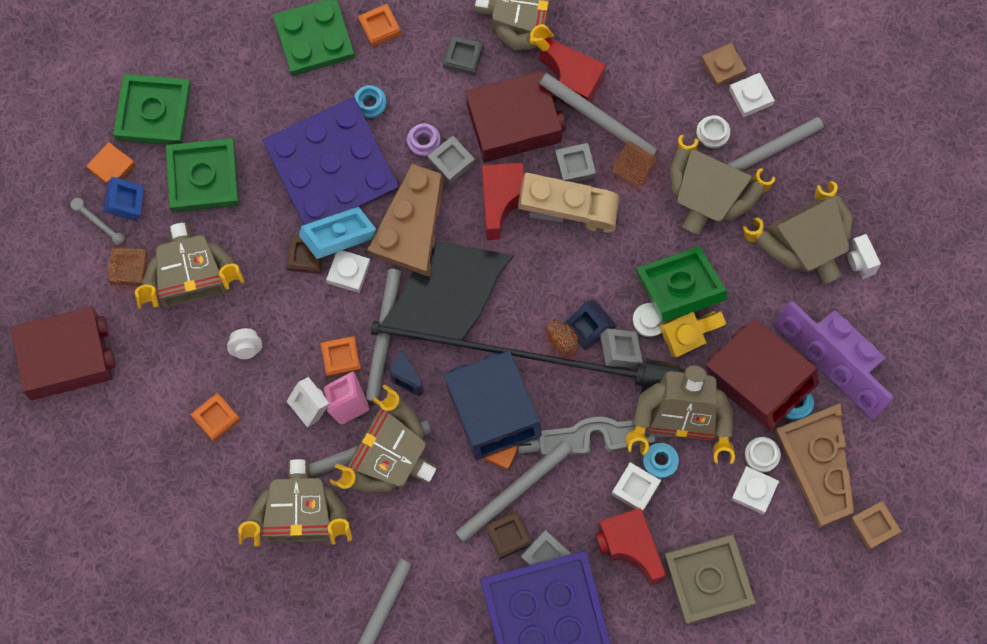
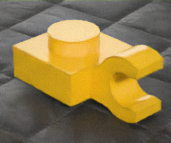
(687, 331)

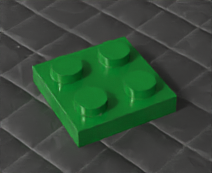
(313, 36)
(152, 109)
(202, 175)
(681, 284)

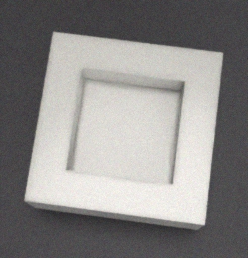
(751, 95)
(863, 257)
(348, 271)
(308, 402)
(636, 487)
(755, 490)

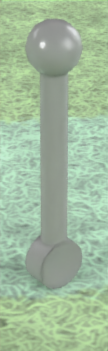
(78, 206)

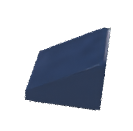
(590, 323)
(405, 376)

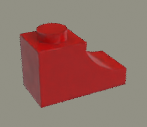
(574, 69)
(501, 194)
(629, 540)

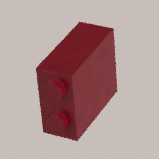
(514, 116)
(62, 353)
(762, 373)

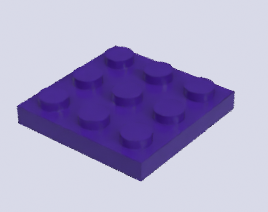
(330, 162)
(546, 603)

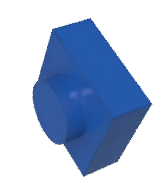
(123, 198)

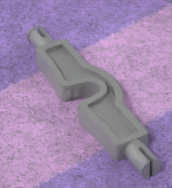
(579, 437)

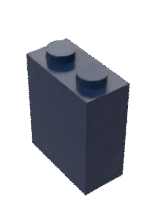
(492, 405)

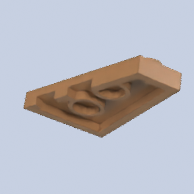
(410, 222)
(819, 463)

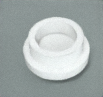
(713, 132)
(647, 321)
(244, 343)
(762, 454)

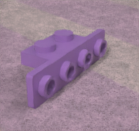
(839, 354)

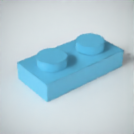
(337, 232)

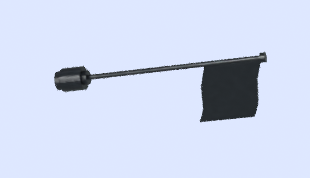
(453, 299)

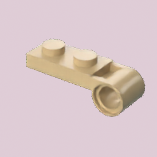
(569, 201)

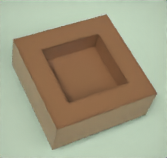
(723, 65)
(875, 525)

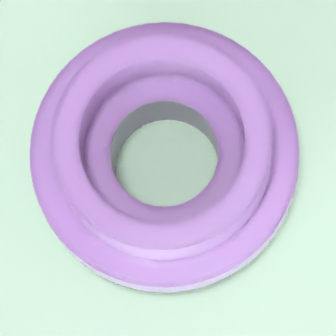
(419, 131)

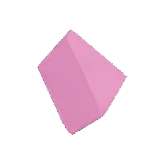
(345, 398)

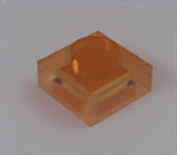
(634, 163)
(127, 266)
(562, 338)

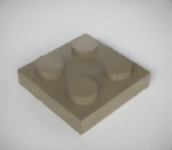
(709, 579)

